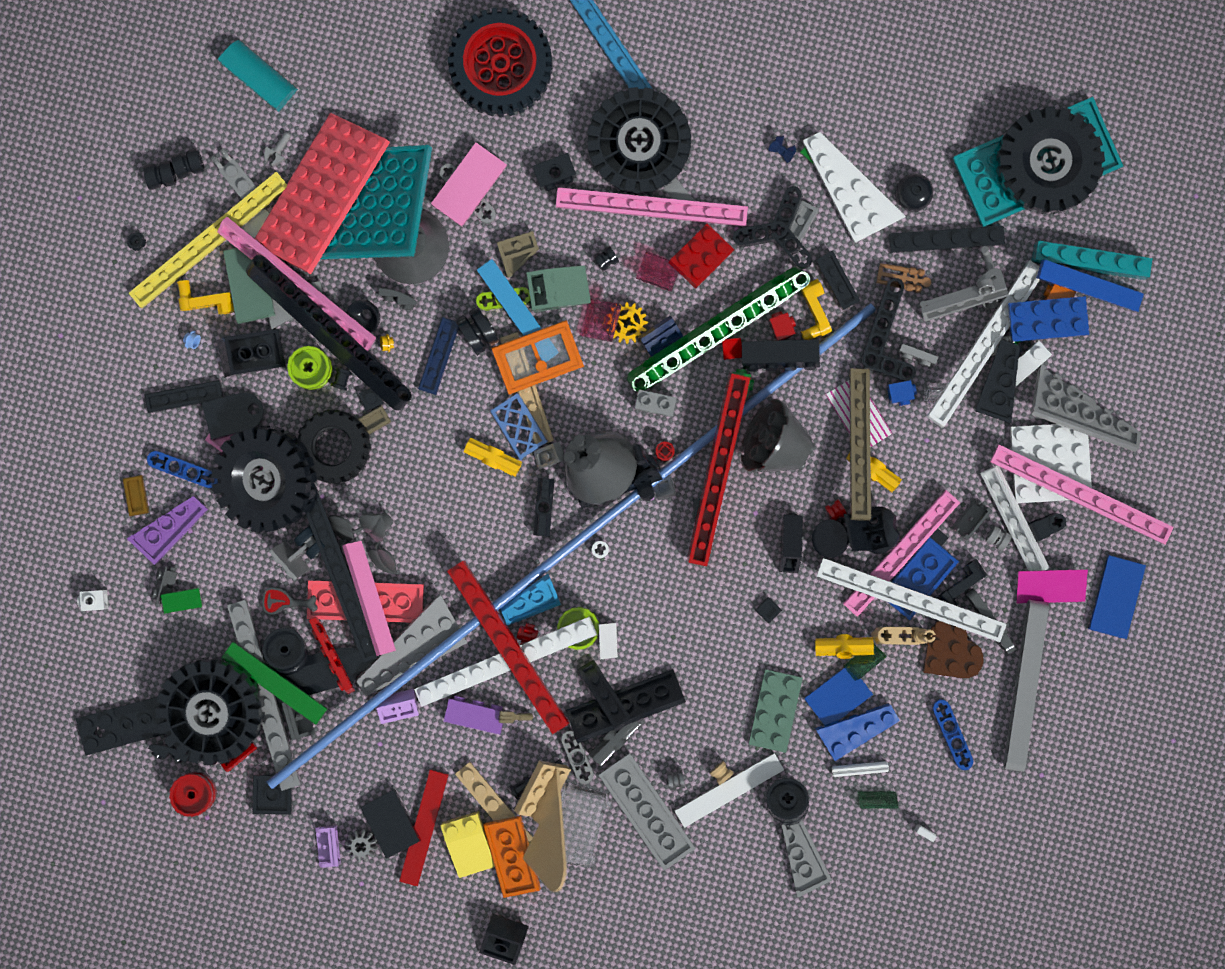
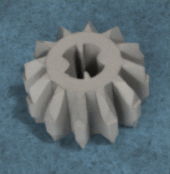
(363, 852)

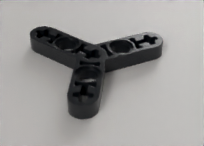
(784, 223)

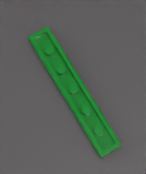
(276, 683)

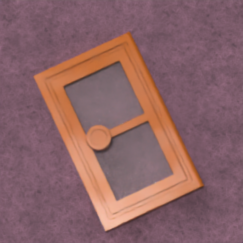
(537, 357)

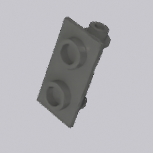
(164, 577)

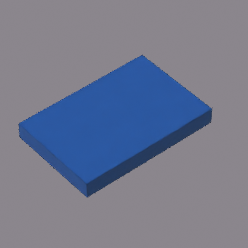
(837, 697)

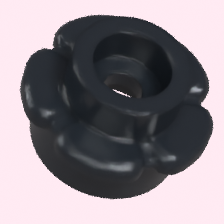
(131, 241)

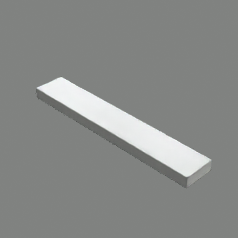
(1014, 519)
(729, 790)

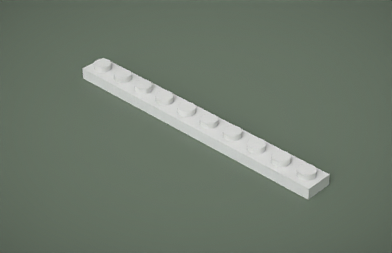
(983, 347)
(911, 600)
(496, 665)

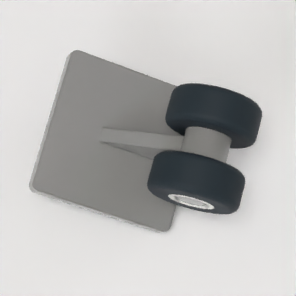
(290, 560)

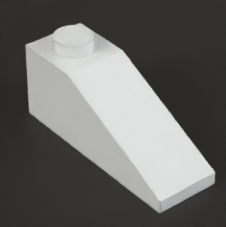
(1031, 360)

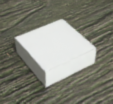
(925, 832)

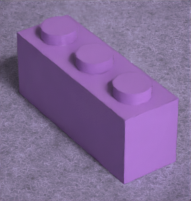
(474, 715)

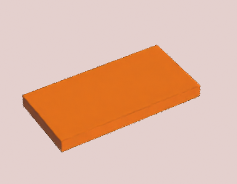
(507, 846)

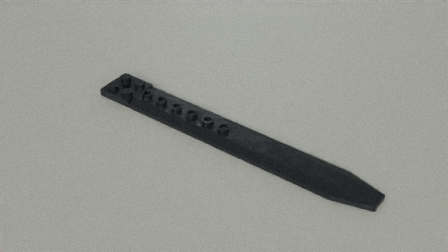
(139, 722)

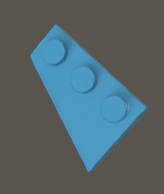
(532, 601)

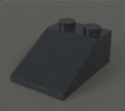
(251, 352)

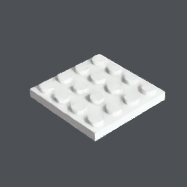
(1054, 448)

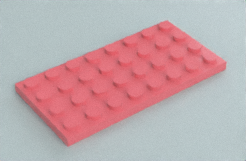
(321, 192)

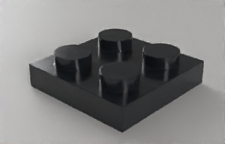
(270, 800)

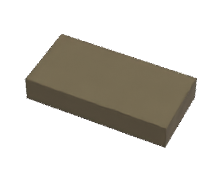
(375, 419)

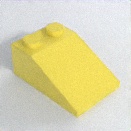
(467, 844)

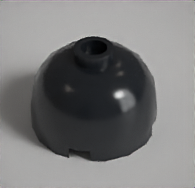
(914, 192)

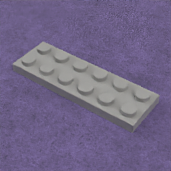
(646, 811)

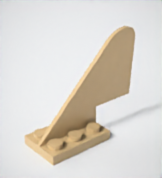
(543, 803)

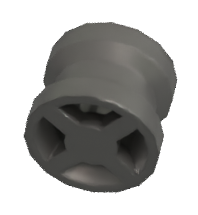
(675, 779)

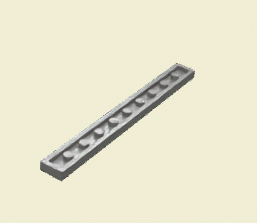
(273, 723)

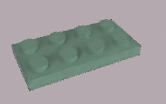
(775, 710)

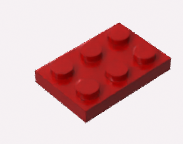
(701, 256)

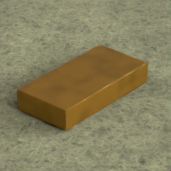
(136, 495)

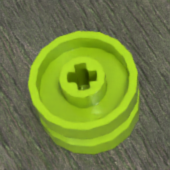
(299, 364)
(576, 614)

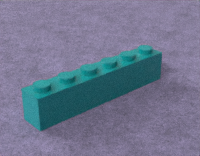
(1093, 260)

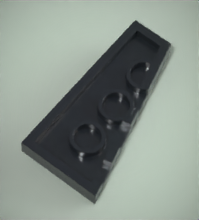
(999, 388)

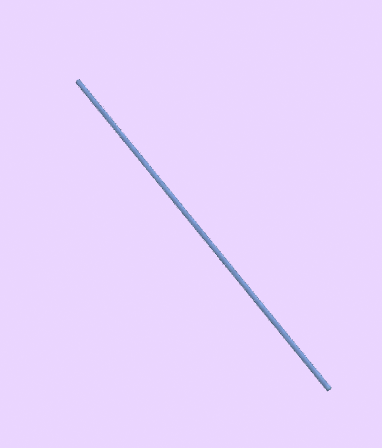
(549, 563)

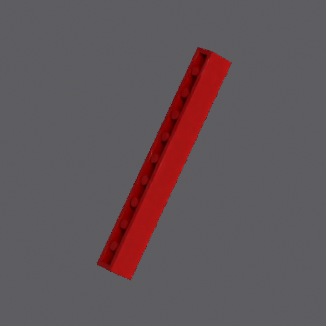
(718, 469)

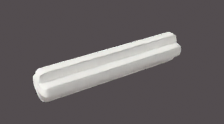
(858, 769)

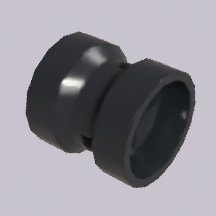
(606, 258)

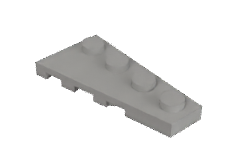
(804, 859)

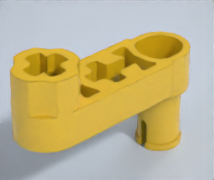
(186, 302)
(822, 326)

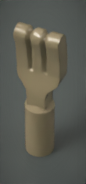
(510, 717)

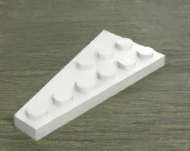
(854, 196)

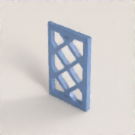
(534, 427)

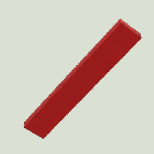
(424, 826)

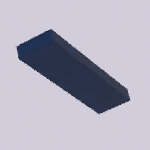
(439, 356)

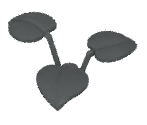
(375, 526)

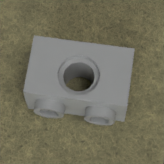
(655, 403)

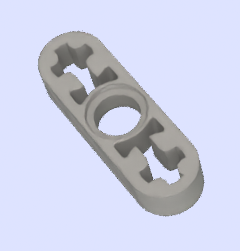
(588, 768)

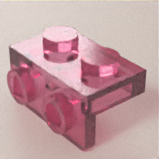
(657, 271)

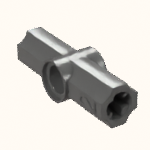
(612, 742)

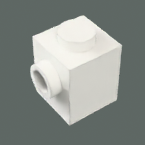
(93, 600)

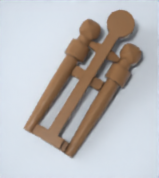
(925, 282)

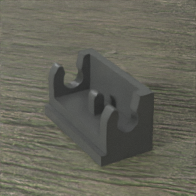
(971, 519)
(297, 723)

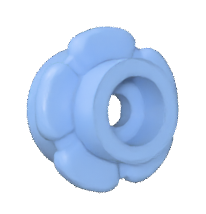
(191, 340)

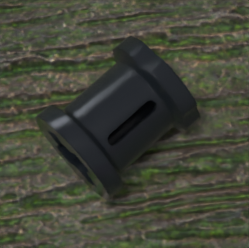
(341, 379)

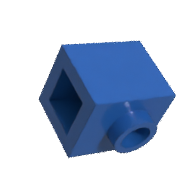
(901, 392)

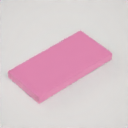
(468, 184)

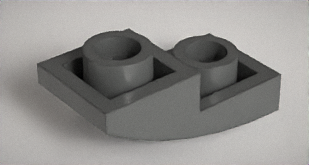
(403, 300)

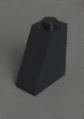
(791, 543)

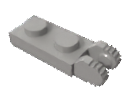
(235, 175)

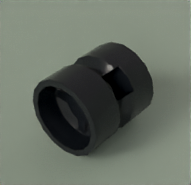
(187, 163)
(159, 175)

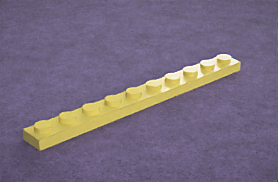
(207, 241)

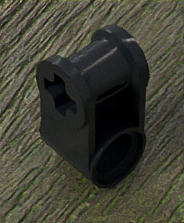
(1043, 527)

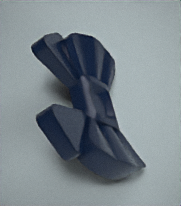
(787, 153)

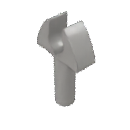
(278, 148)

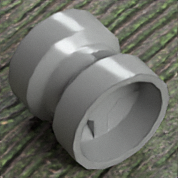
(998, 538)

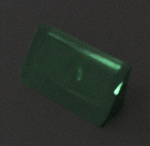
(862, 664)
(877, 800)

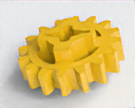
(636, 327)

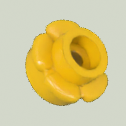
(386, 343)

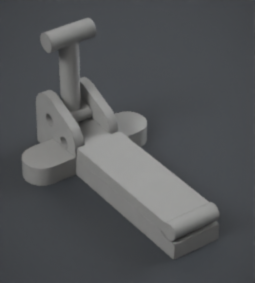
(988, 291)

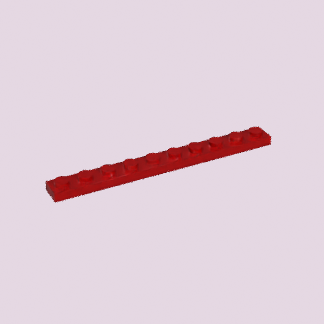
(508, 647)

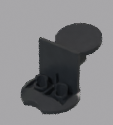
(832, 537)

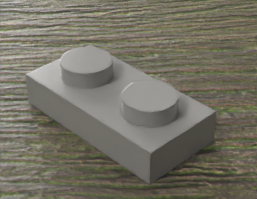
(803, 219)
(925, 359)
(549, 455)

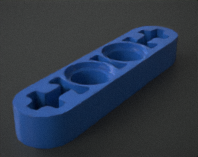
(183, 468)
(950, 735)

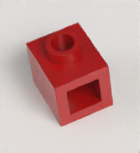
(782, 325)

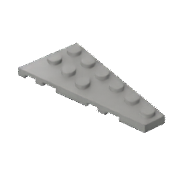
(1076, 410)
(411, 645)

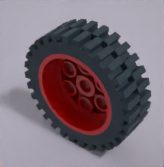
(514, 33)

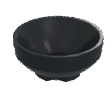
(356, 309)

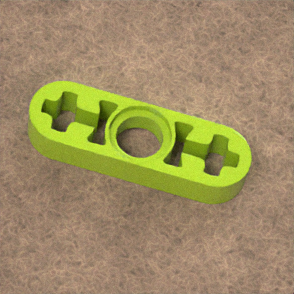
(488, 295)

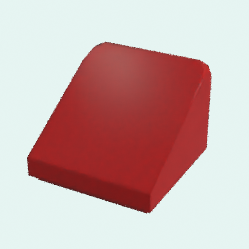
(732, 348)

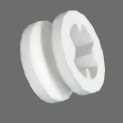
(605, 552)

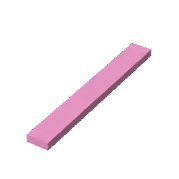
(906, 548)

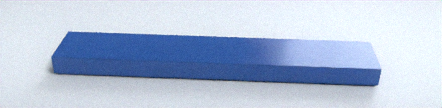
(1090, 285)

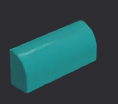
(257, 74)

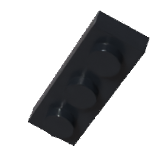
(837, 280)

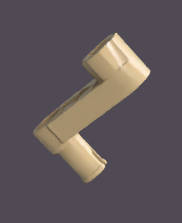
(891, 635)

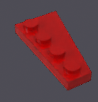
(328, 650)

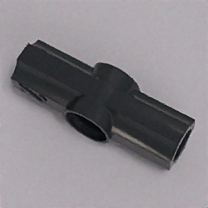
(545, 493)

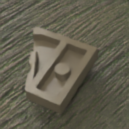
(517, 251)

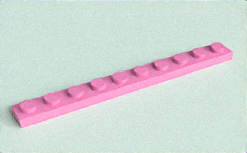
(651, 207)
(251, 248)
(1081, 494)

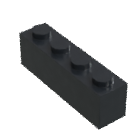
(781, 354)

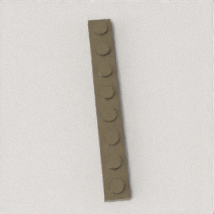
(860, 444)

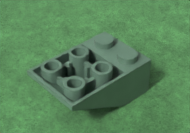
(558, 288)

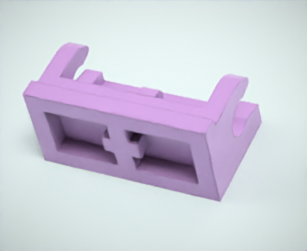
(398, 707)
(328, 846)

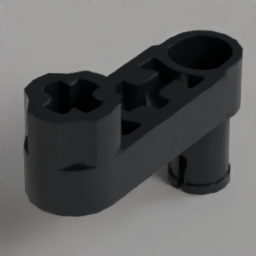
(974, 574)

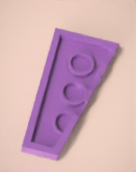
(161, 535)

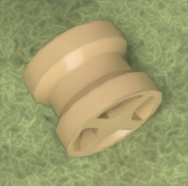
(721, 773)

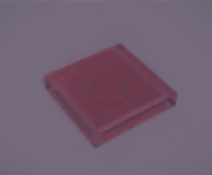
(600, 320)

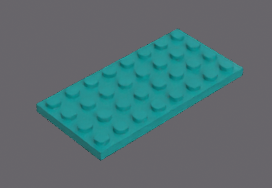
(983, 185)

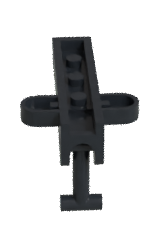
(646, 474)

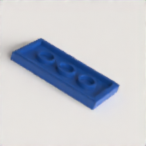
(924, 571)
(1117, 597)

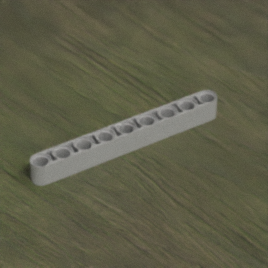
(1026, 685)

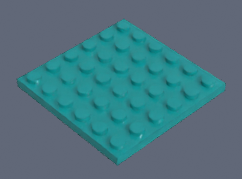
(387, 210)

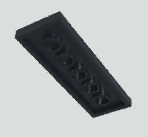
(638, 699)

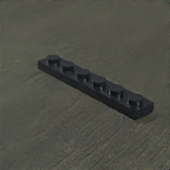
(946, 239)

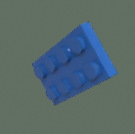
(1048, 319)

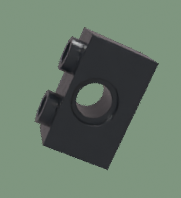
(561, 163)

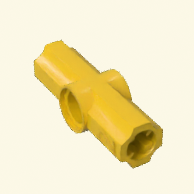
(492, 457)
(882, 475)
(844, 646)

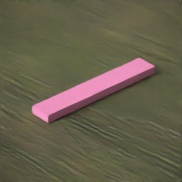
(369, 598)

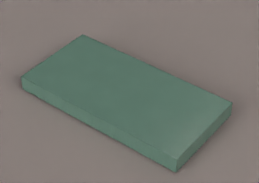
(248, 298)

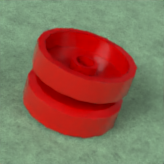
(189, 805)

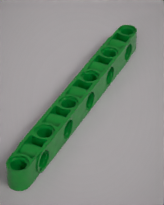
(718, 328)

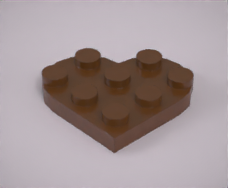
(952, 653)

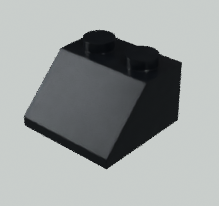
(503, 939)

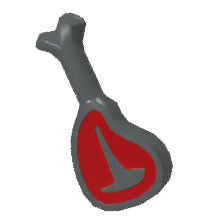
(278, 599)

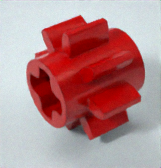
(527, 633)

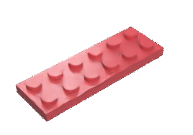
(398, 601)

